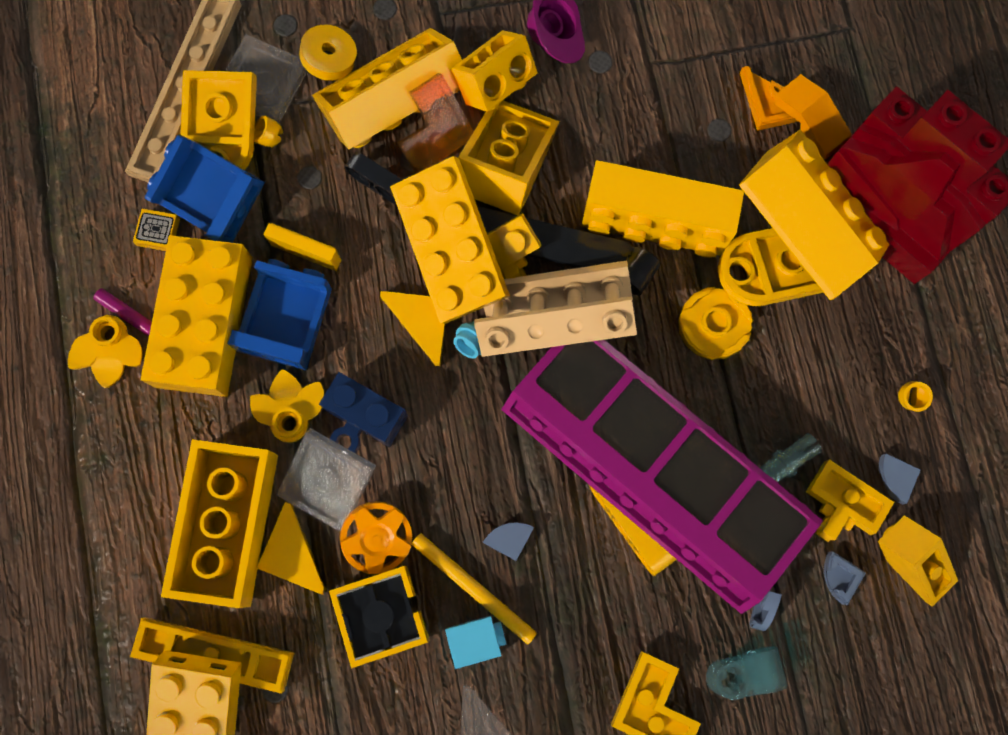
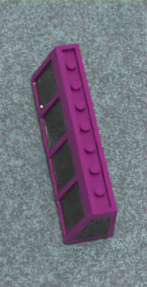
(663, 469)

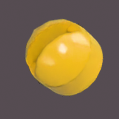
(267, 132)
(920, 396)

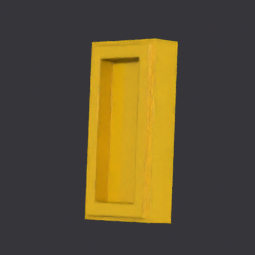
(302, 246)

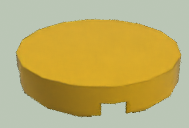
(714, 324)

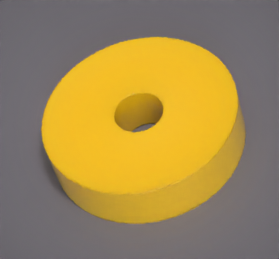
(324, 65)

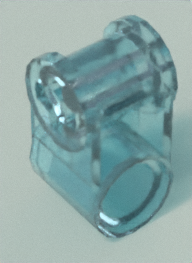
(754, 674)

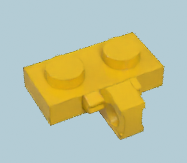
(511, 245)
(846, 502)

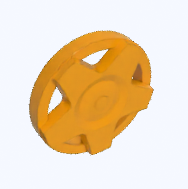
(376, 537)

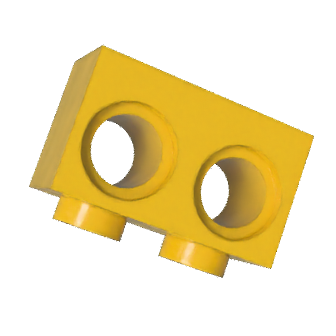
(495, 70)

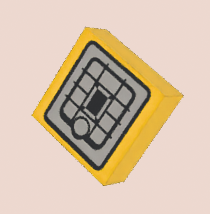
(155, 228)

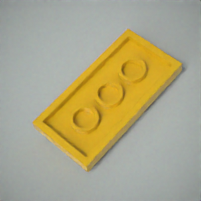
(449, 240)

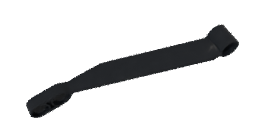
(557, 242)

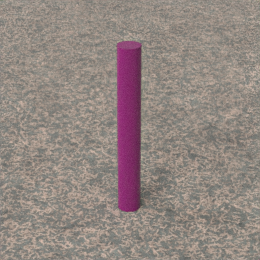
(123, 311)

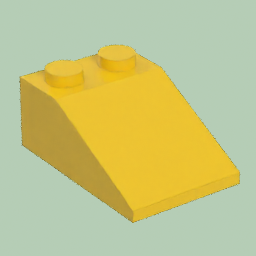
(507, 155)

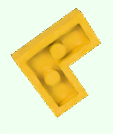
(644, 699)

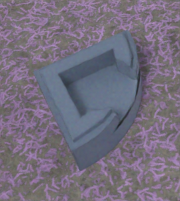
(898, 477)
(509, 539)
(841, 577)
(765, 611)

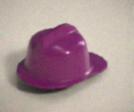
(557, 29)

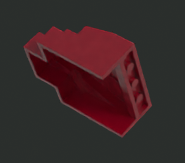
(924, 177)

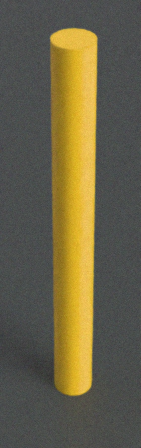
(474, 588)

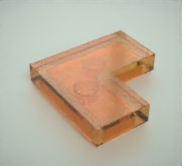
(445, 127)

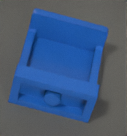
(204, 189)
(283, 314)

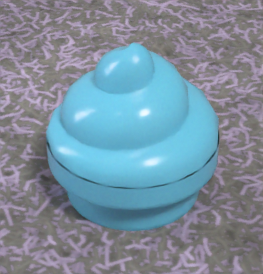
(467, 341)

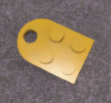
(220, 112)
(770, 268)

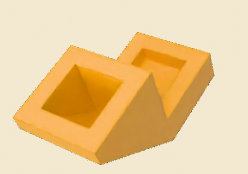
(816, 113)

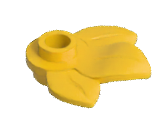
(105, 356)
(287, 401)

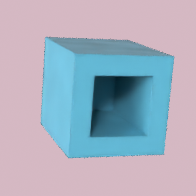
(475, 641)

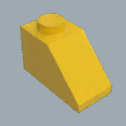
(919, 559)

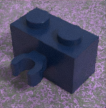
(362, 412)

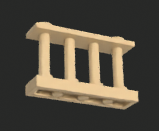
(559, 310)

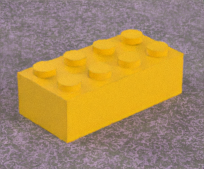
(662, 209)
(194, 316)
(220, 524)

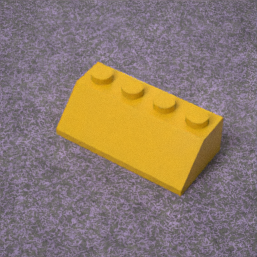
(378, 92)
(815, 214)

